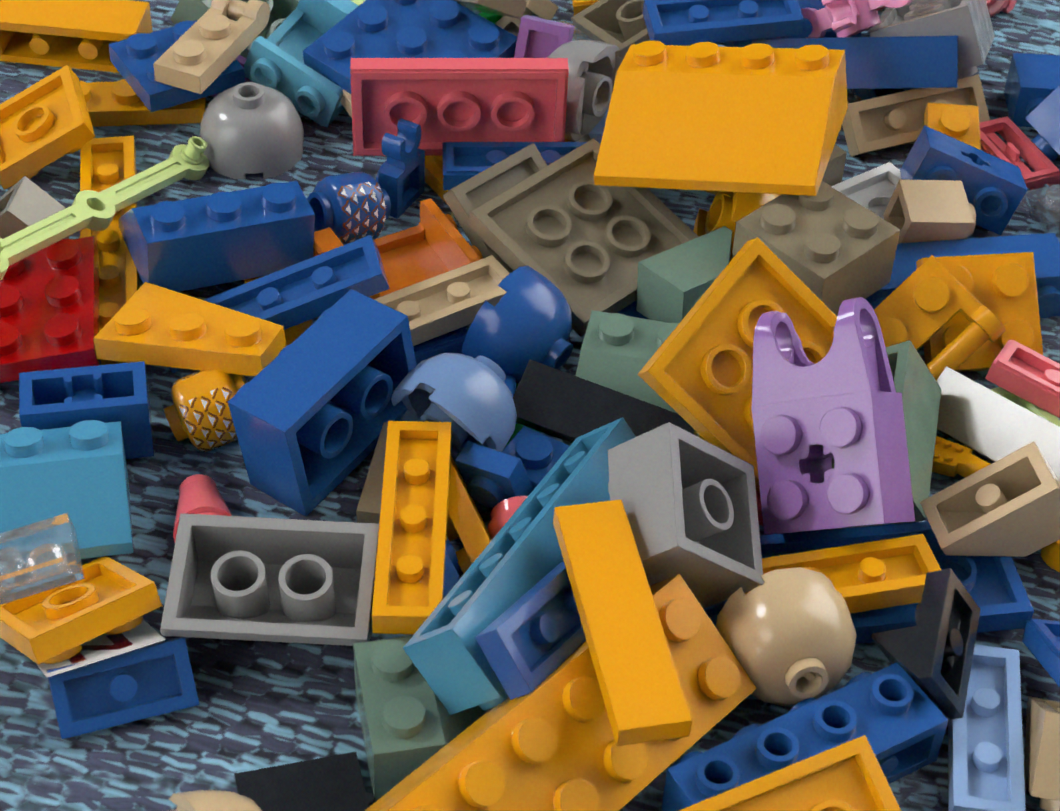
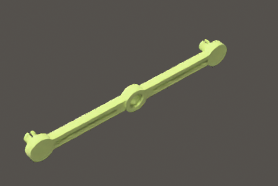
(97, 209)

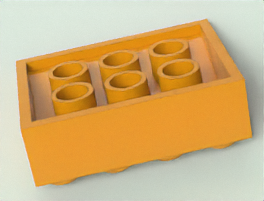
(723, 118)

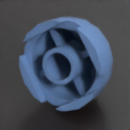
(460, 392)

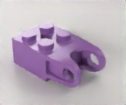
(825, 411)

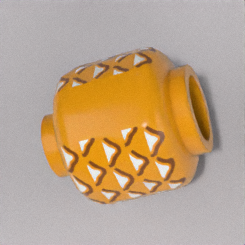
(203, 408)

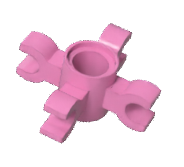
(847, 16)

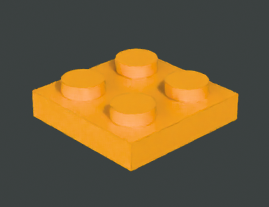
(42, 126)
(1004, 286)
(58, 620)

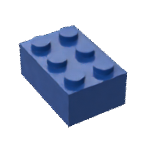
(323, 401)

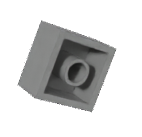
(689, 511)

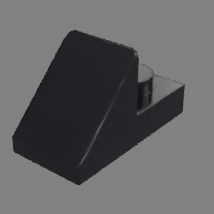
(941, 645)

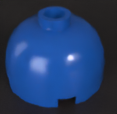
(524, 325)

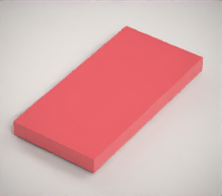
(458, 100)

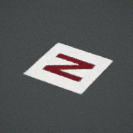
(107, 646)

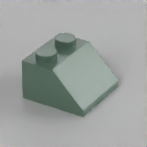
(400, 713)

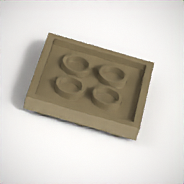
(579, 232)

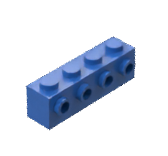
(883, 705)

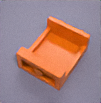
(415, 252)

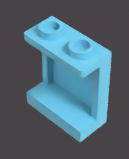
(280, 63)

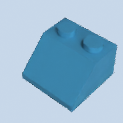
(73, 473)

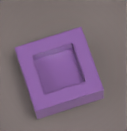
(541, 37)

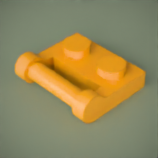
(925, 305)

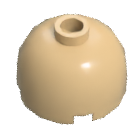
(790, 635)

